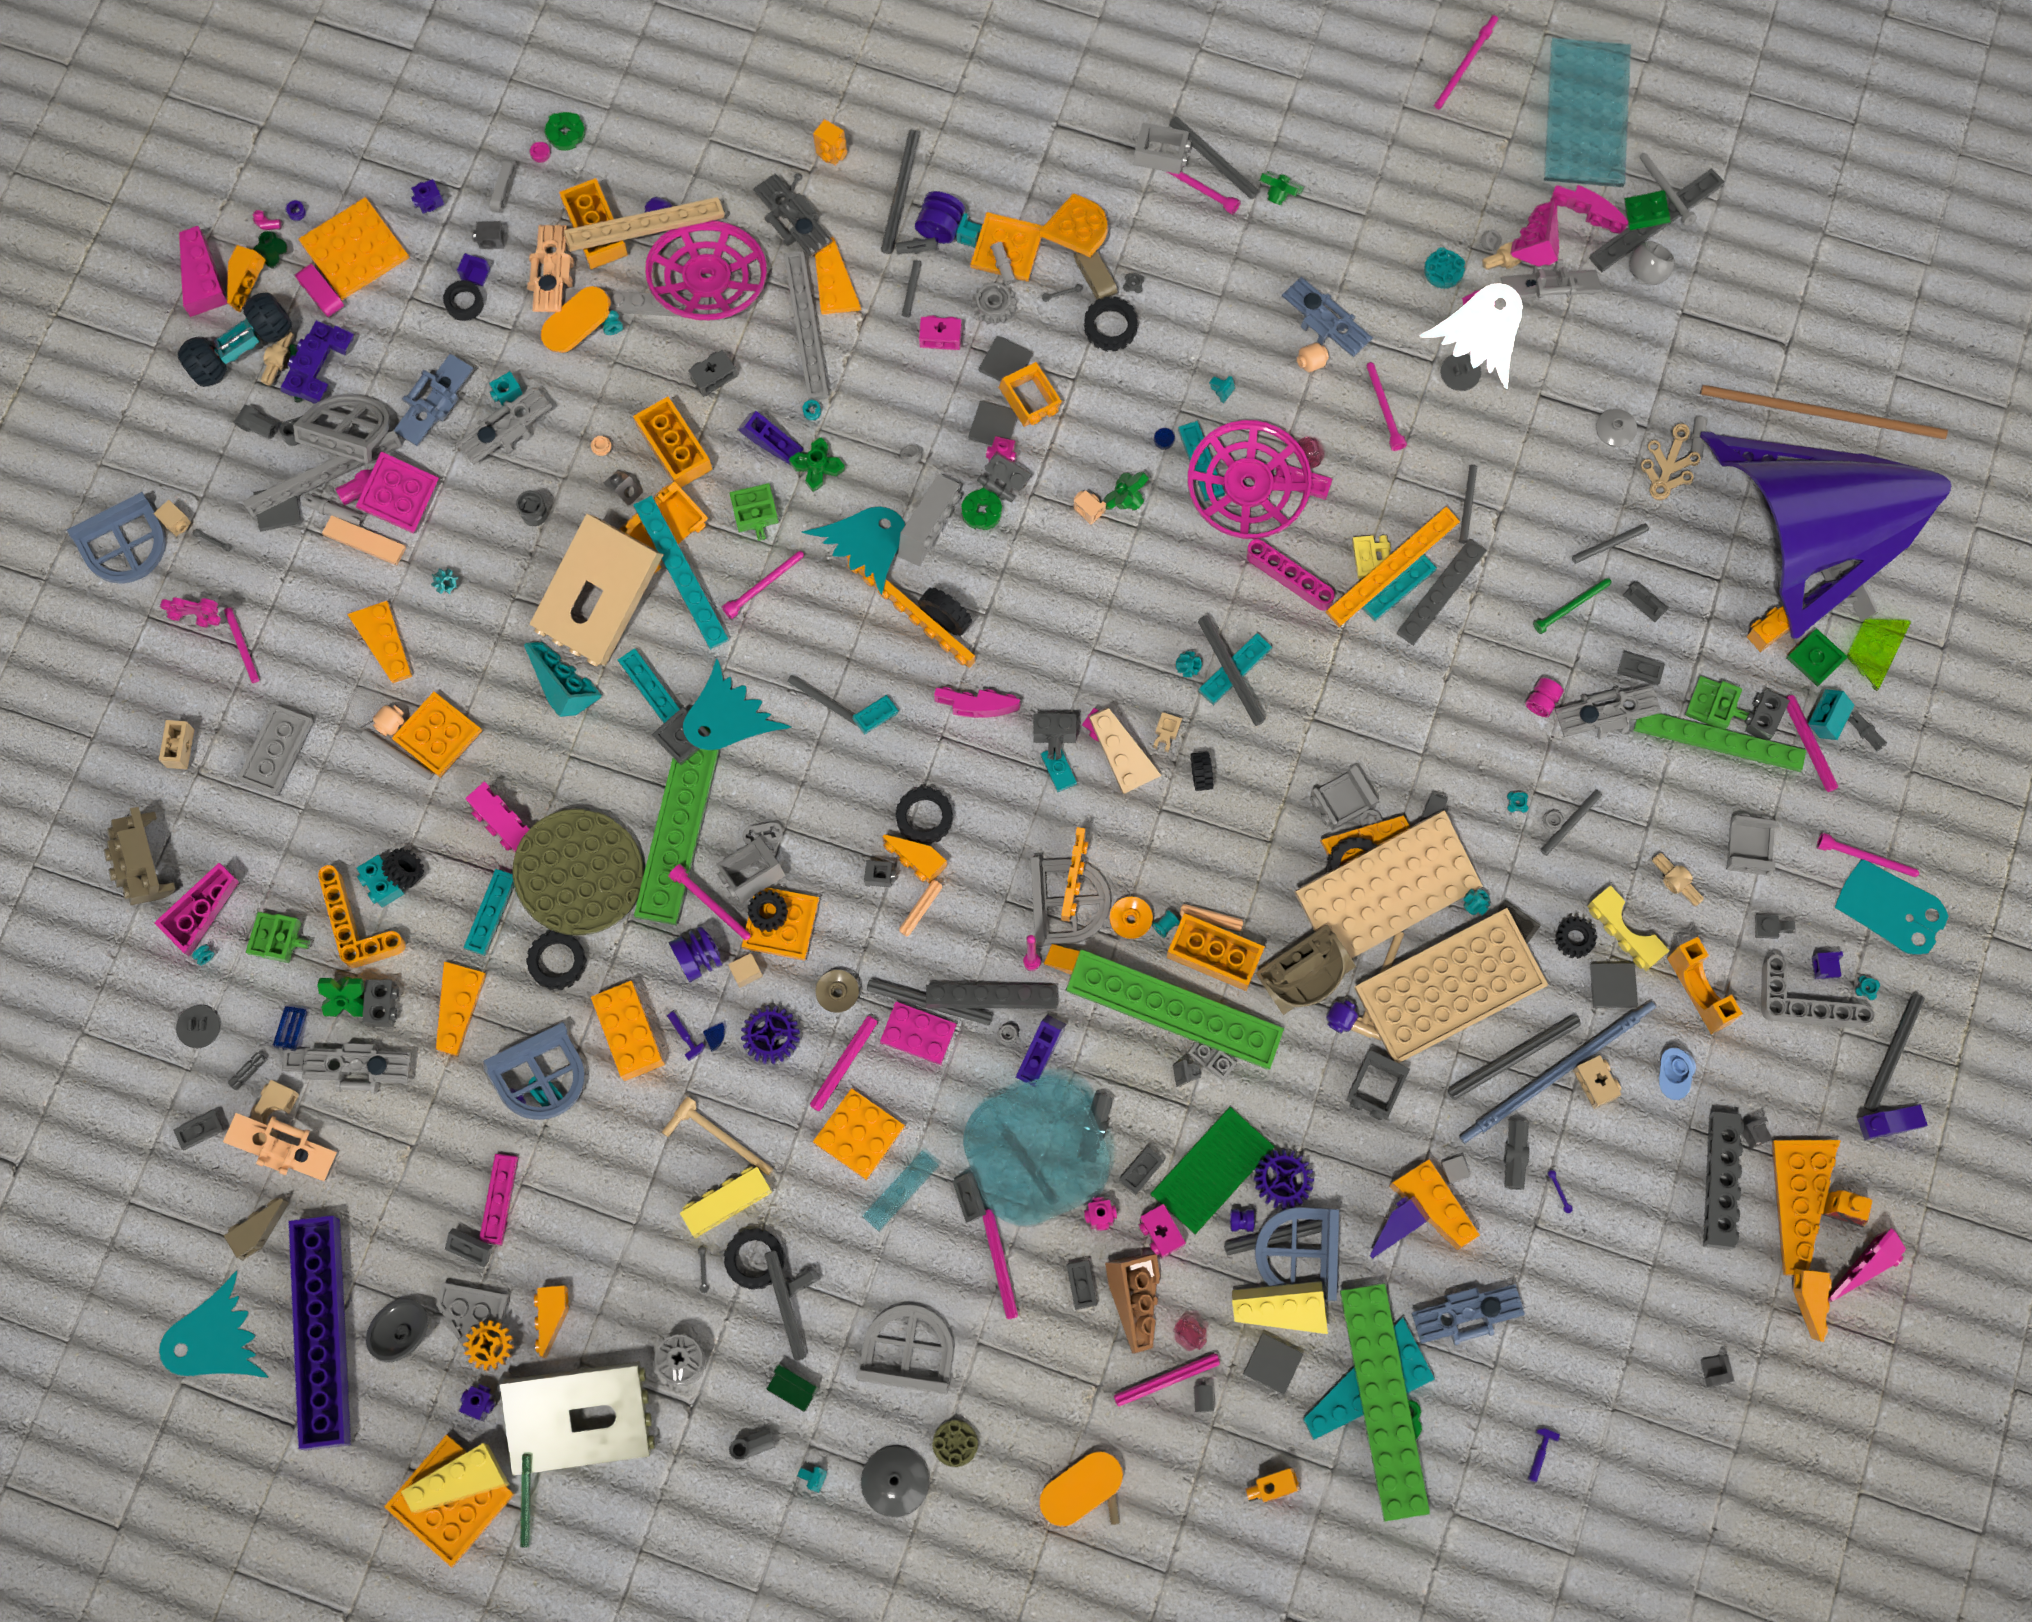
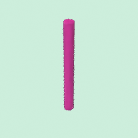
(241, 645)

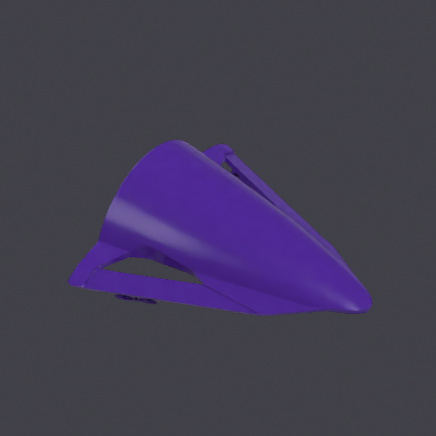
(1832, 513)

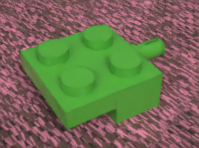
(754, 509)
(1715, 703)
(275, 937)

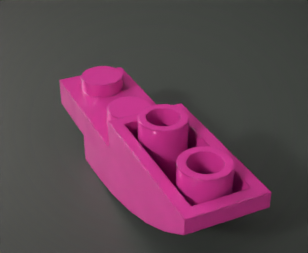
(1598, 209)
(985, 705)

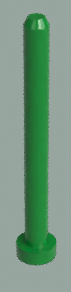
(1540, 626)

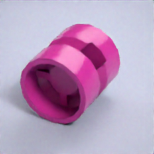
(1544, 698)

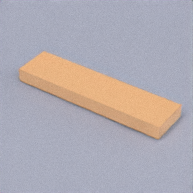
(364, 540)

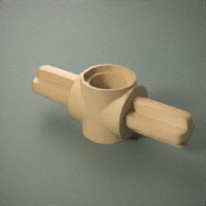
(1501, 258)
(276, 358)
(1678, 879)

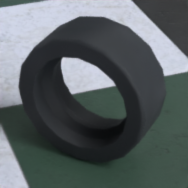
(470, 312)

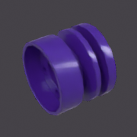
(939, 217)
(695, 953)

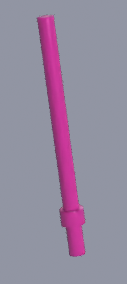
(1484, 34)

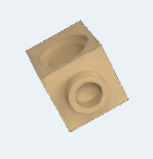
(172, 518)

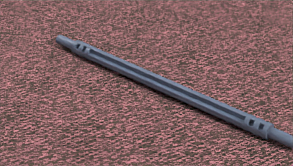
(1557, 1072)

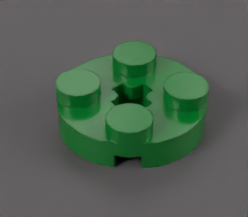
(560, 121)
(979, 520)

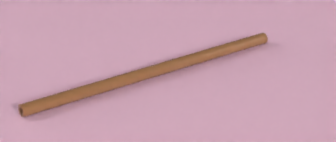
(1824, 412)

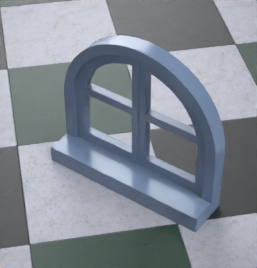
(111, 521)
(526, 1052)
(1328, 1250)

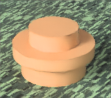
(601, 445)

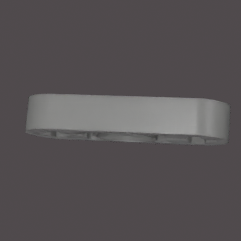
(503, 185)

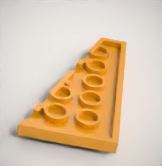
(1802, 1188)

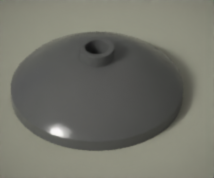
(397, 1330)
(912, 1484)

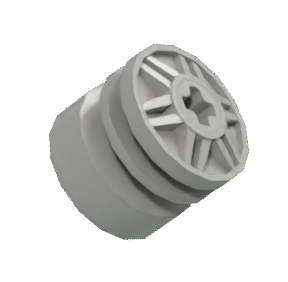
(687, 1371)

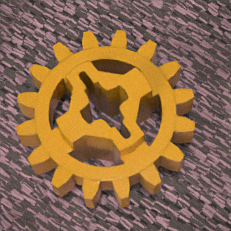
(492, 1355)

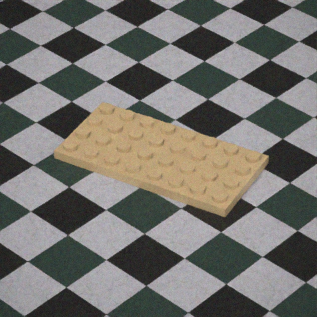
(1391, 885)
(1450, 986)

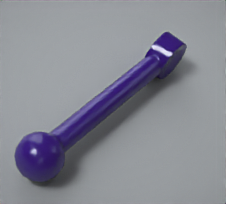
(1567, 1208)

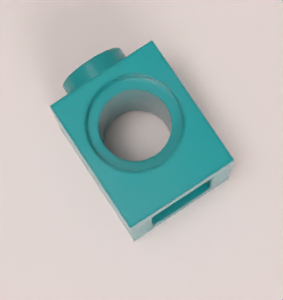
(505, 381)

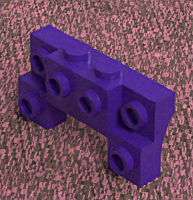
(310, 358)

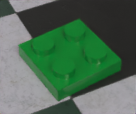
(1647, 210)
(1817, 657)

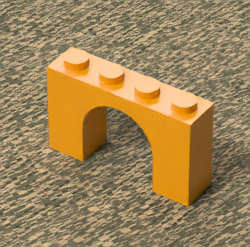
(1688, 966)

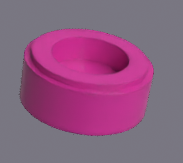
(540, 152)

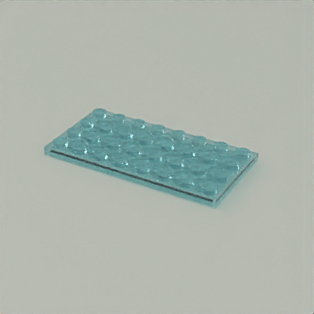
(1587, 112)

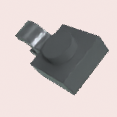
(1770, 927)
(803, 1280)

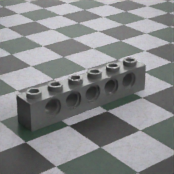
(1713, 1236)

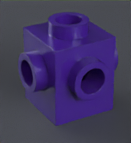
(426, 196)
(469, 1402)

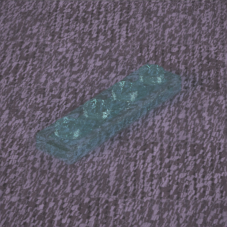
(900, 1191)

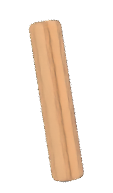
(920, 908)
(1212, 917)

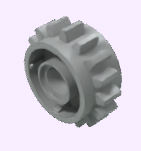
(993, 293)

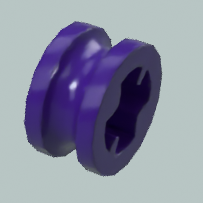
(297, 215)

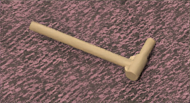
(1364, 1025)
(688, 1110)

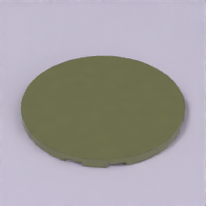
(577, 872)

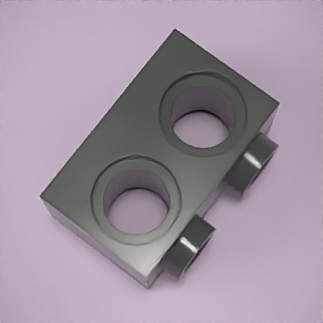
(1769, 717)
(373, 1003)

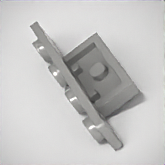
(1859, 598)

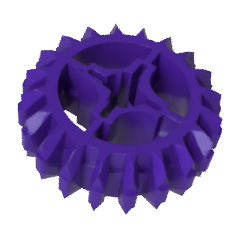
(761, 1035)
(1278, 1170)

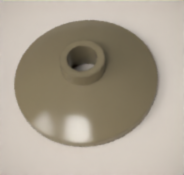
(834, 981)

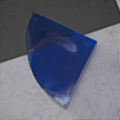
(715, 1036)

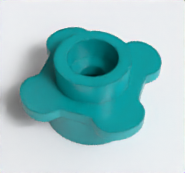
(1522, 798)
(1871, 983)

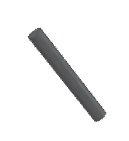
(911, 288)

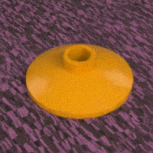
(1134, 908)

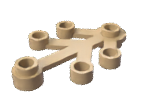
(1669, 466)

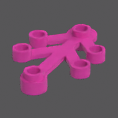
(178, 608)

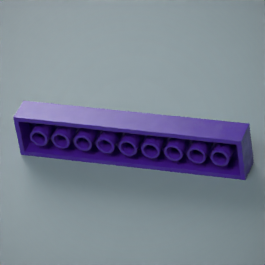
(319, 1333)

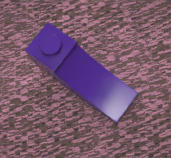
(1892, 1122)

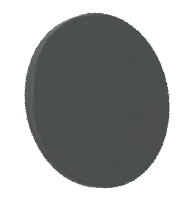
(1459, 373)
(198, 1026)

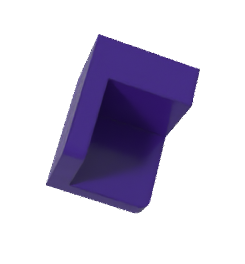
(473, 269)
(1827, 965)

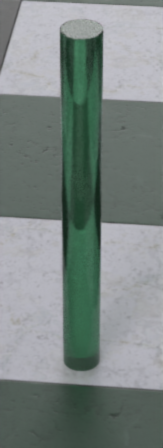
(525, 1500)

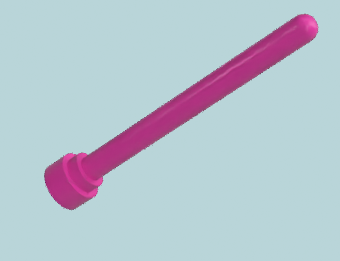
(1230, 204)
(1397, 441)
(731, 608)
(1826, 842)
(679, 875)
(1031, 960)

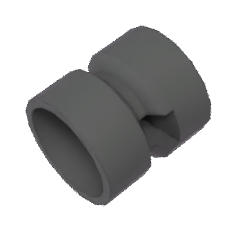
(532, 508)

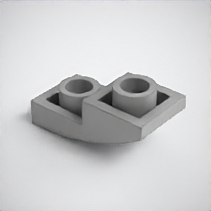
(1212, 1060)

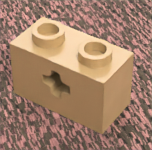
(176, 744)
(1599, 1093)

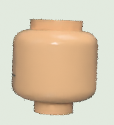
(1312, 357)
(388, 720)

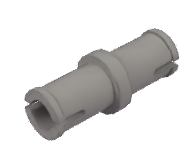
(1003, 263)
(1697, 442)

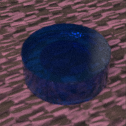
(1164, 438)

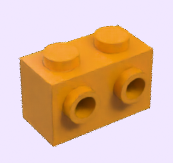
(830, 142)
(1769, 630)

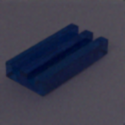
(297, 1033)

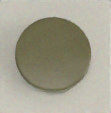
(955, 1443)

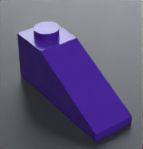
(768, 437)
(1041, 1049)
(1403, 1221)

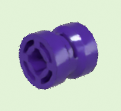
(1242, 1220)

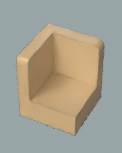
(745, 970)

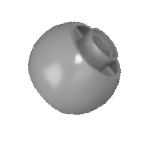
(1652, 263)

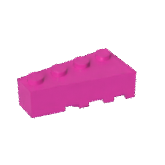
(200, 279)
(497, 816)
(196, 910)

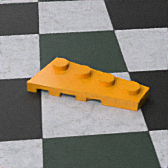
(834, 284)
(382, 637)
(1375, 832)
(1076, 868)
(457, 1003)

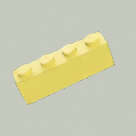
(725, 1202)

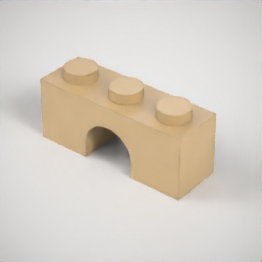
(273, 1098)

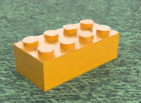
(588, 206)
(672, 442)
(1215, 952)
(627, 1031)

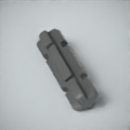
(247, 1071)

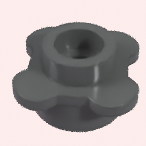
(1133, 277)

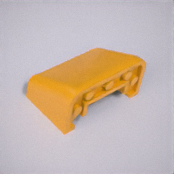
(678, 511)

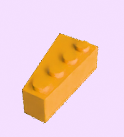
(1438, 1202)

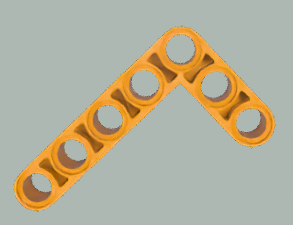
(347, 924)

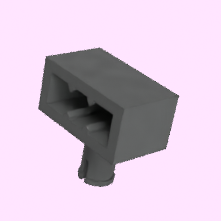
(1054, 730)

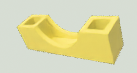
(1644, 949)

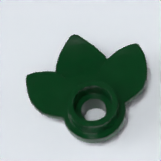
(270, 248)

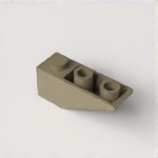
(252, 1234)

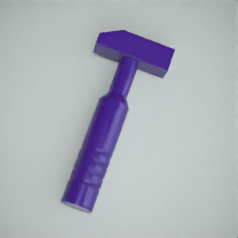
(695, 1050)
(1541, 1452)

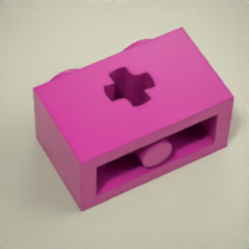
(947, 339)
(1161, 1219)

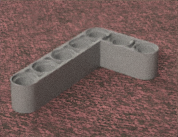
(1805, 1007)

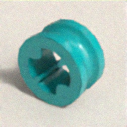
(811, 403)
(203, 955)

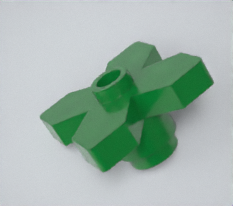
(1280, 186)
(816, 464)
(1127, 492)
(341, 995)

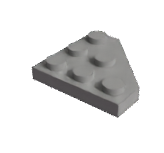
(467, 1308)

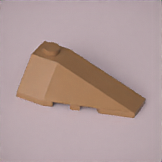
(1134, 1290)

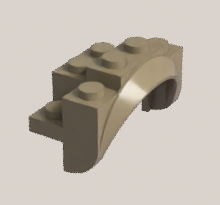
(132, 857)
(1306, 971)

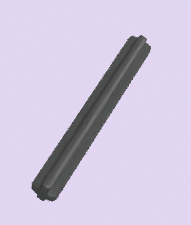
(1277, 1237)
(785, 1305)

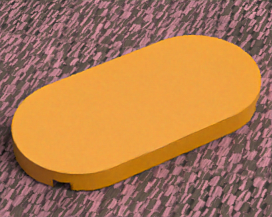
(576, 320)
(1081, 1489)

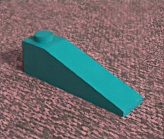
(561, 685)

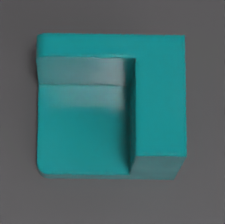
(968, 232)

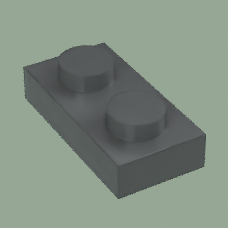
(1641, 668)
(198, 1130)
(1141, 1170)
(969, 1197)
(468, 1247)
(1081, 1285)

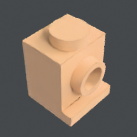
(1089, 506)

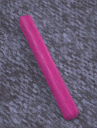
(1811, 744)
(843, 1063)
(1000, 1265)
(1166, 1379)

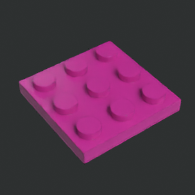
(397, 492)

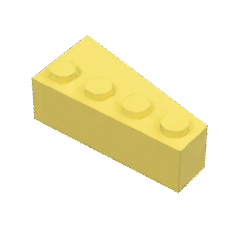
(1282, 1306)
(463, 1477)

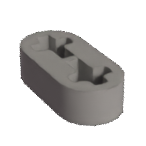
(761, 830)

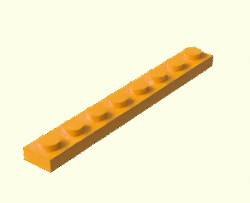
(1392, 567)
(919, 617)

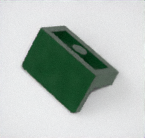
(792, 1388)

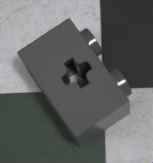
(722, 372)

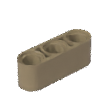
(1096, 275)

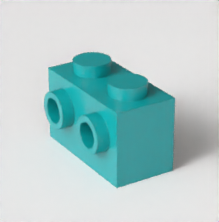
(1831, 714)
(380, 889)

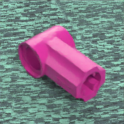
(353, 489)

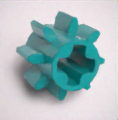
(446, 586)
(1188, 664)
(1476, 902)

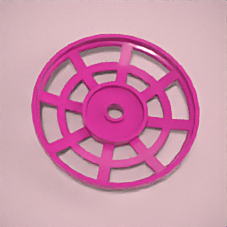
(702, 264)
(1252, 469)

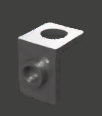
(619, 482)

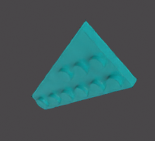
(1343, 1401)

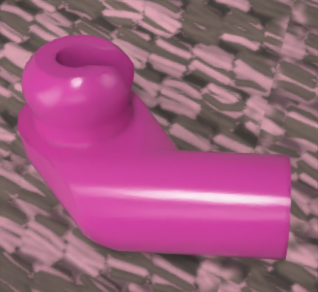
(264, 223)

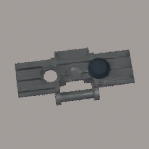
(797, 211)

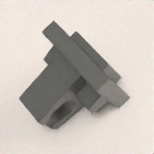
(1185, 1073)

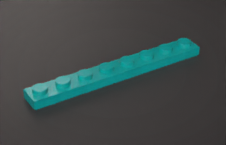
(680, 572)

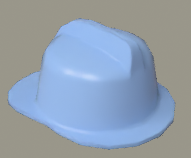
(1676, 1073)

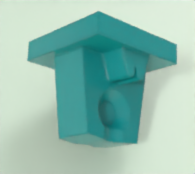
(1222, 388)
(815, 1478)

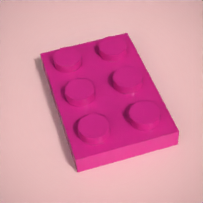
(918, 1033)

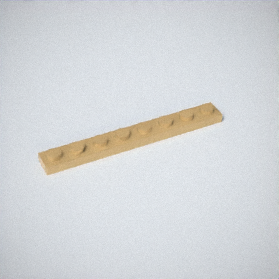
(643, 224)

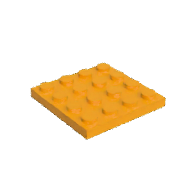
(353, 248)
(453, 1526)

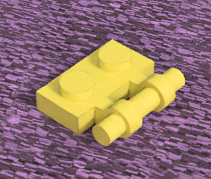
(1365, 553)

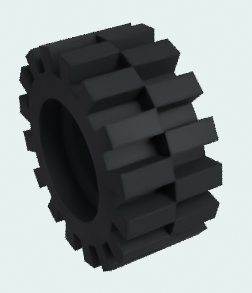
(1202, 771)
(404, 878)
(758, 902)
(1576, 950)

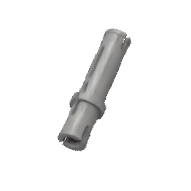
(325, 507)

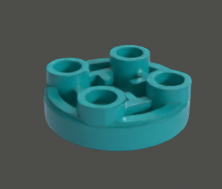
(1444, 268)

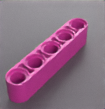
(1286, 565)

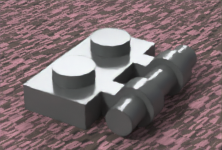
(1008, 472)

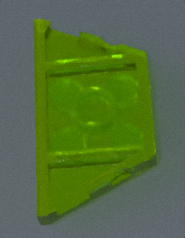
(1876, 647)

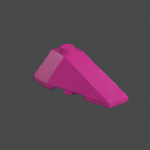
(1540, 238)
(1879, 1256)

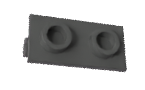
(1645, 601)

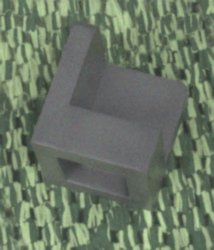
(1756, 1133)
(1717, 1371)

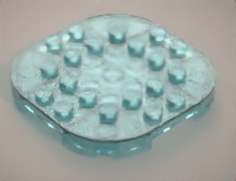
(1036, 1152)

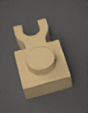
(1167, 729)

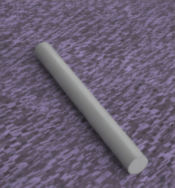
(397, 754)

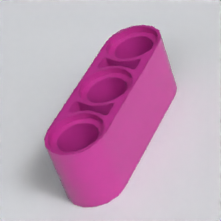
(319, 290)

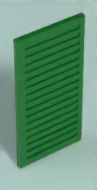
(1212, 1170)

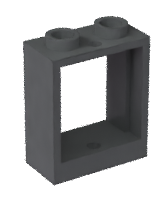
(1388, 1066)

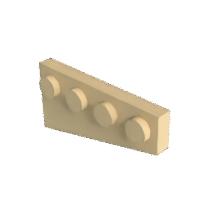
(1123, 754)

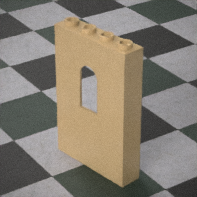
(612, 563)

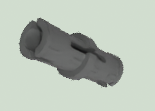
(930, 244)
(1867, 731)

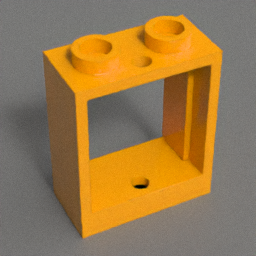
(1028, 373)

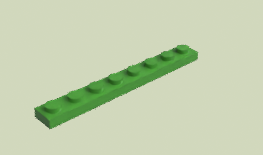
(1722, 741)

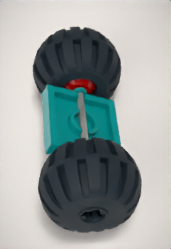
(208, 364)

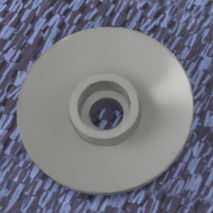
(1614, 435)

